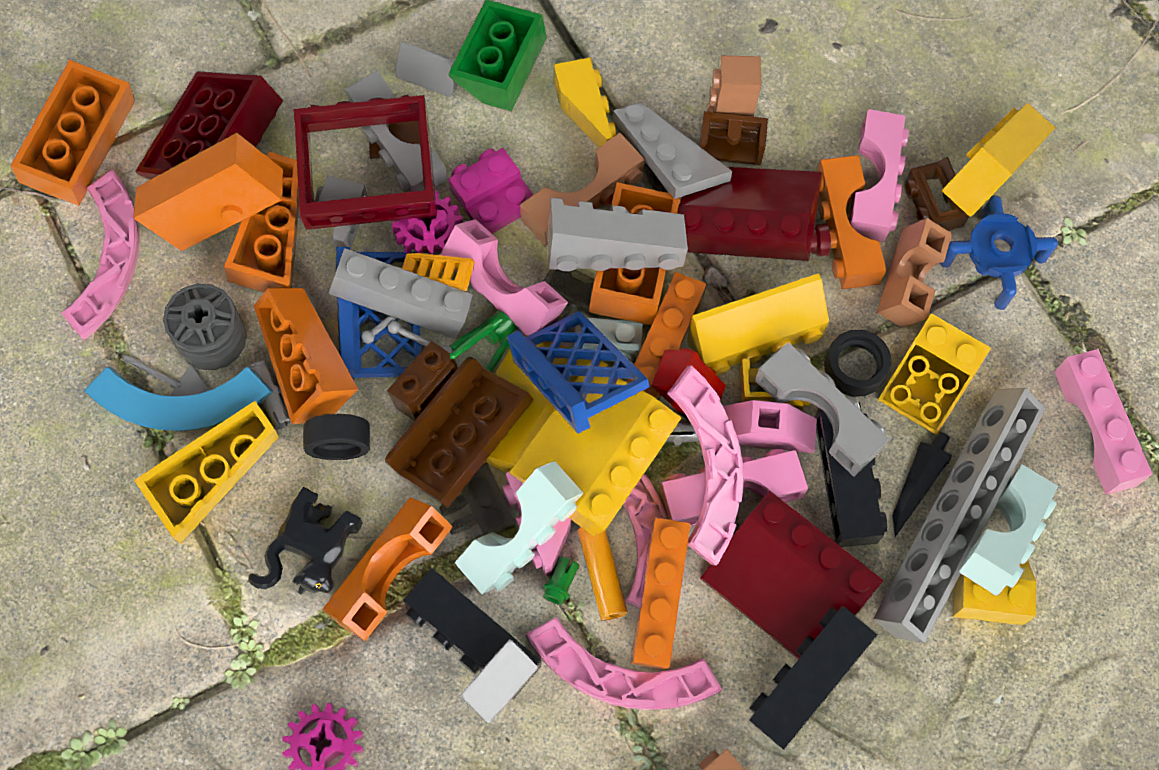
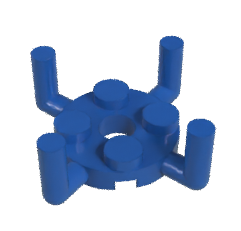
(997, 263)

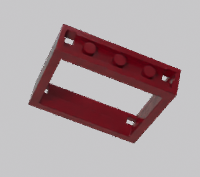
(368, 208)

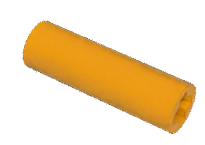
(603, 575)

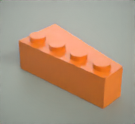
(267, 240)
(302, 355)

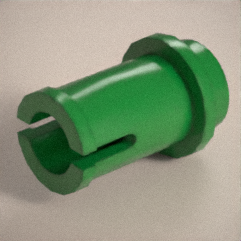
(557, 589)

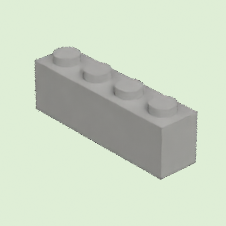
(400, 293)

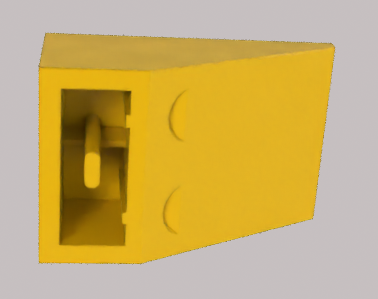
(934, 373)

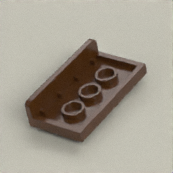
(457, 431)

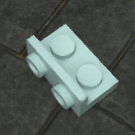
(621, 333)

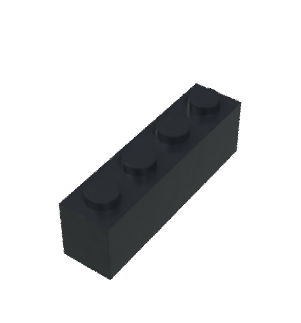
(851, 499)
(459, 623)
(812, 677)

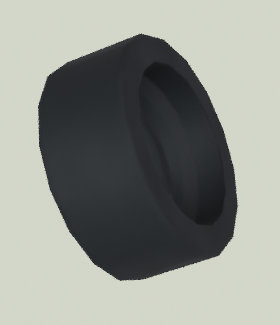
(864, 340)
(336, 436)

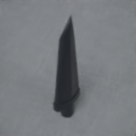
(924, 471)

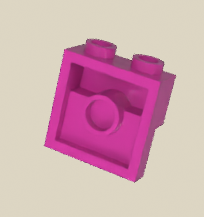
(490, 189)

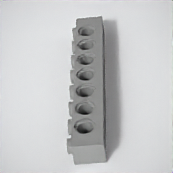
(959, 514)

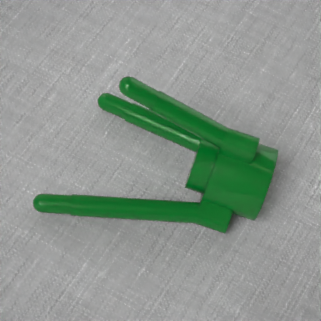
(494, 329)

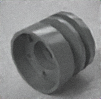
(205, 326)

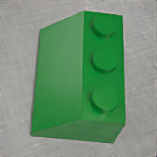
(499, 53)

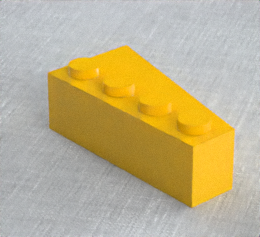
(998, 157)
(204, 471)

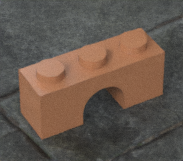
(905, 295)

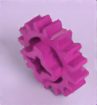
(414, 232)
(325, 727)

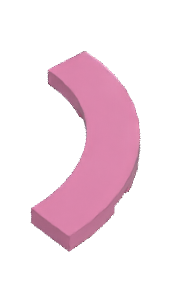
(116, 261)
(721, 460)
(642, 508)
(617, 684)

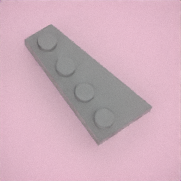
(669, 153)

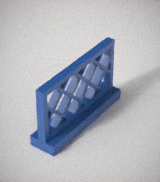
(350, 335)
(553, 379)

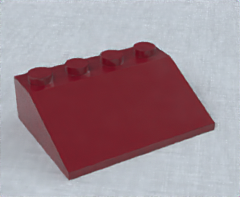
(209, 112)
(754, 214)
(788, 574)

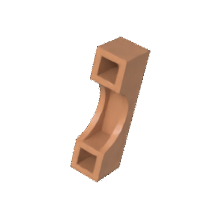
(614, 163)

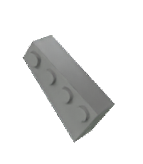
(613, 238)

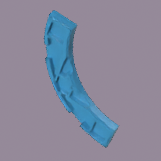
(177, 412)

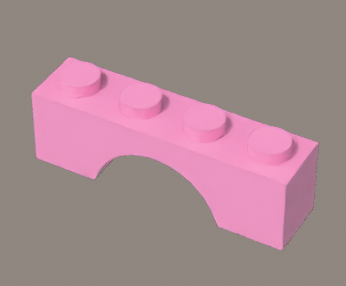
(881, 143)
(527, 307)
(1117, 450)
(775, 472)

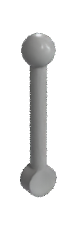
(395, 327)
(368, 336)

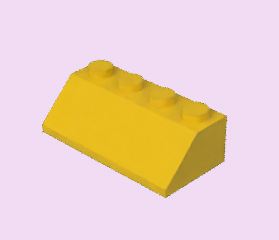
(760, 324)

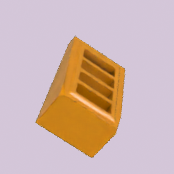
(423, 263)

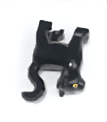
(311, 540)

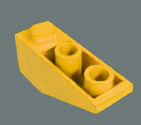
(581, 100)

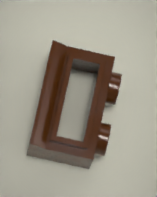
(734, 144)
(926, 207)
(421, 380)

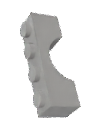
(395, 153)
(792, 377)

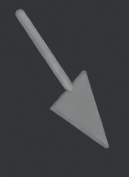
(188, 385)

